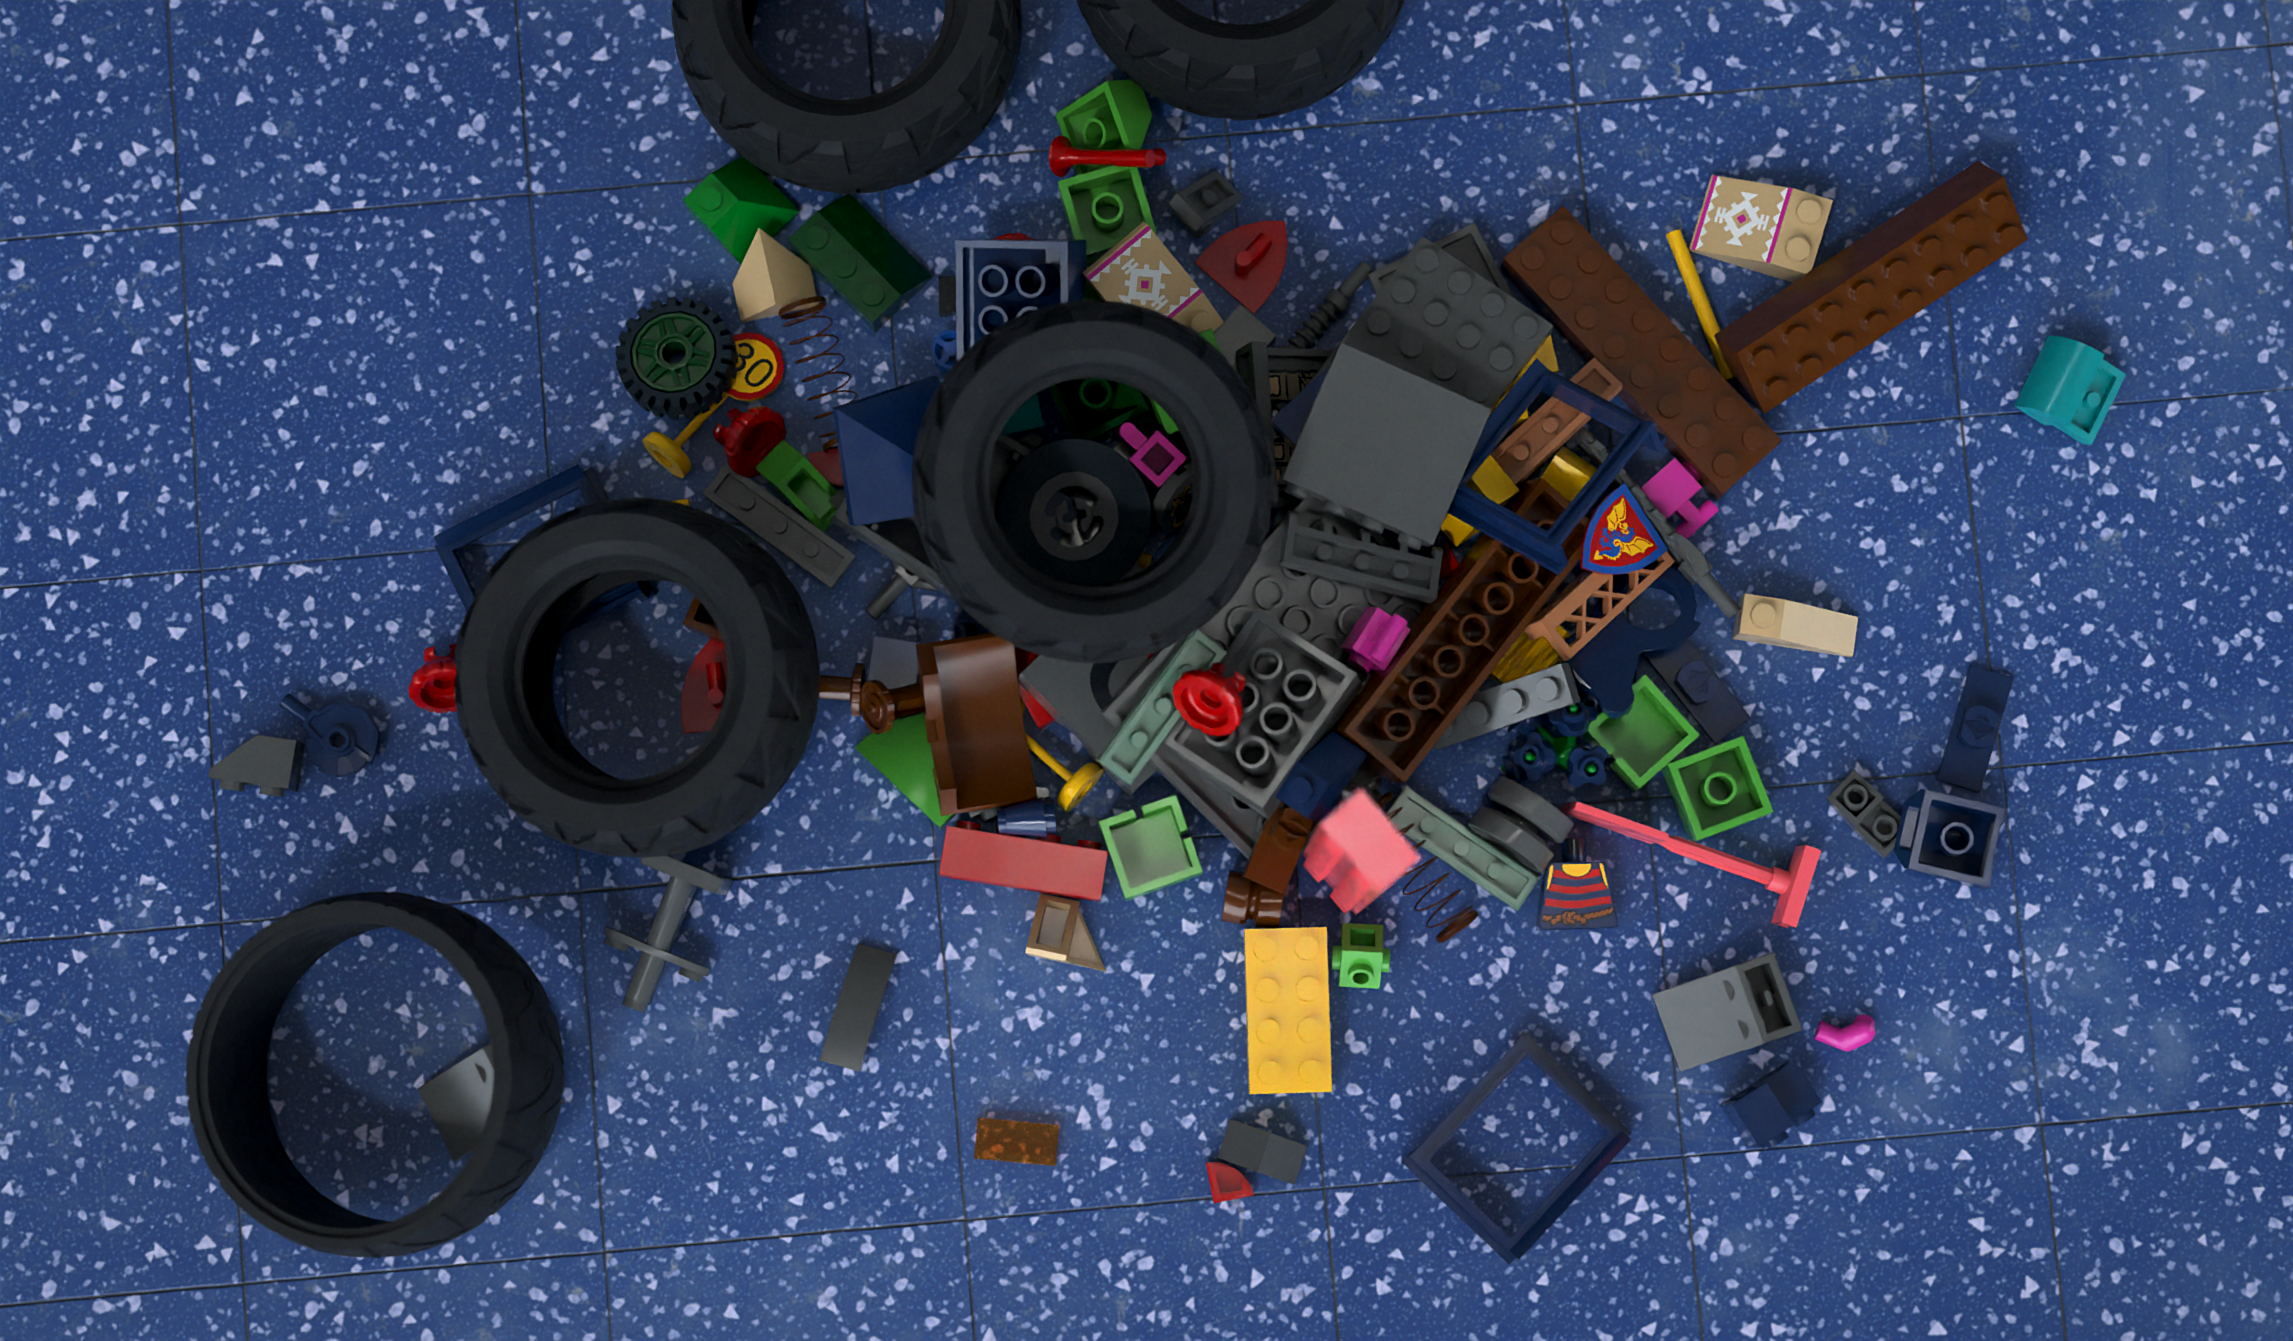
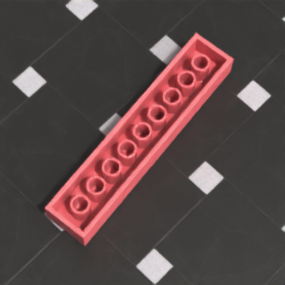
(1357, 854)

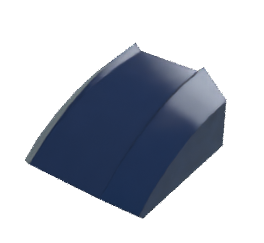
(1949, 837)

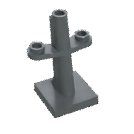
(657, 949)

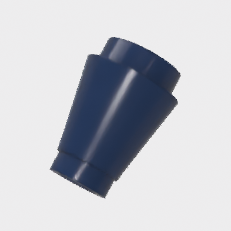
(1028, 818)

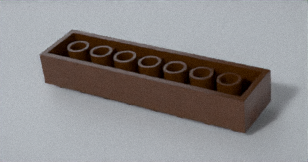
(1871, 286)
(1660, 369)
(1456, 642)

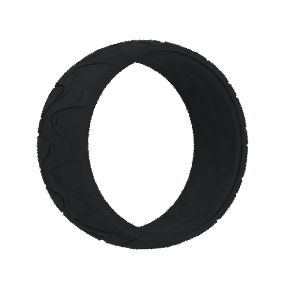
(230, 1060)

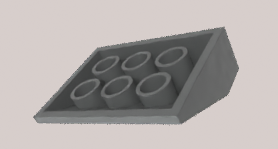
(1288, 705)

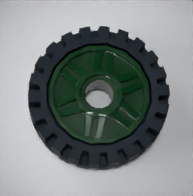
(684, 385)

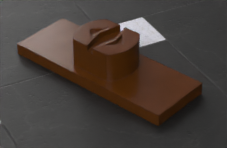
(1278, 848)

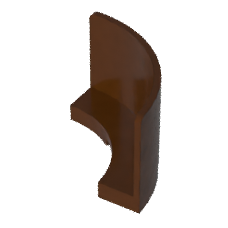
(975, 723)

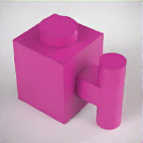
(1153, 455)
(1671, 494)
(1375, 639)

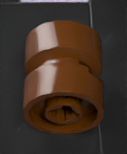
(1251, 901)

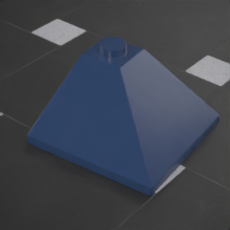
(1012, 278)
(878, 450)

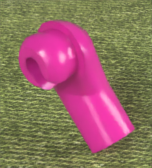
(1849, 1037)

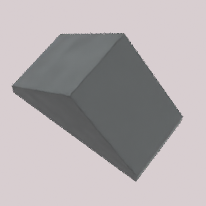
(1262, 1151)

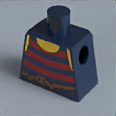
(1575, 892)

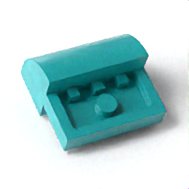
(2070, 388)

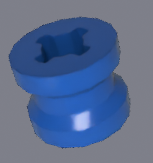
(944, 348)

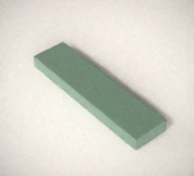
(1155, 710)
(1463, 849)

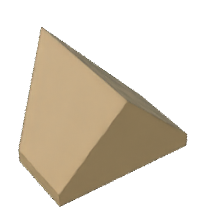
(771, 279)
(1062, 934)

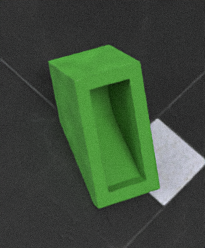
(799, 484)

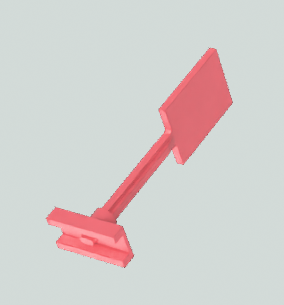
(1790, 884)

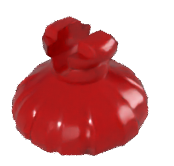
(750, 437)
(434, 682)
(1210, 699)

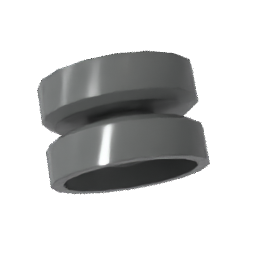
(1523, 819)

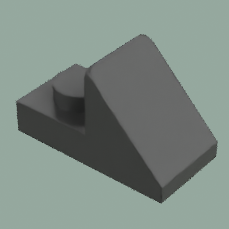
(1205, 203)

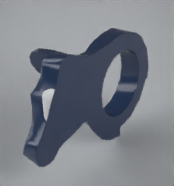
(1610, 658)

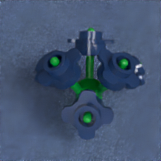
(1540, 756)

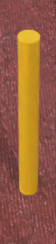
(1698, 297)

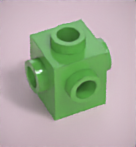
(1360, 964)

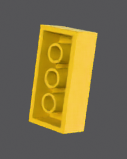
(1287, 1010)

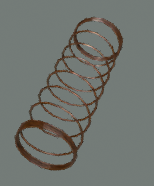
(827, 446)
(1459, 923)

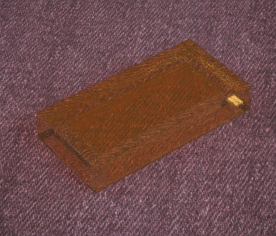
(1016, 1141)

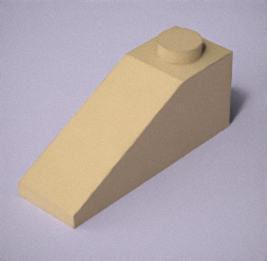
(1794, 625)

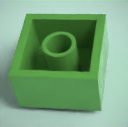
(1104, 207)
(1717, 789)

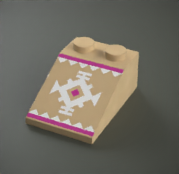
(1761, 227)
(1149, 276)

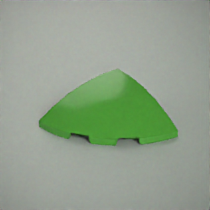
(907, 763)

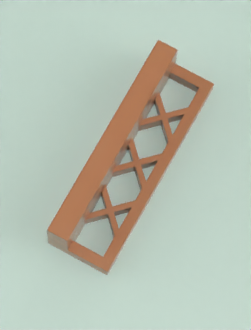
(1552, 425)
(1575, 597)

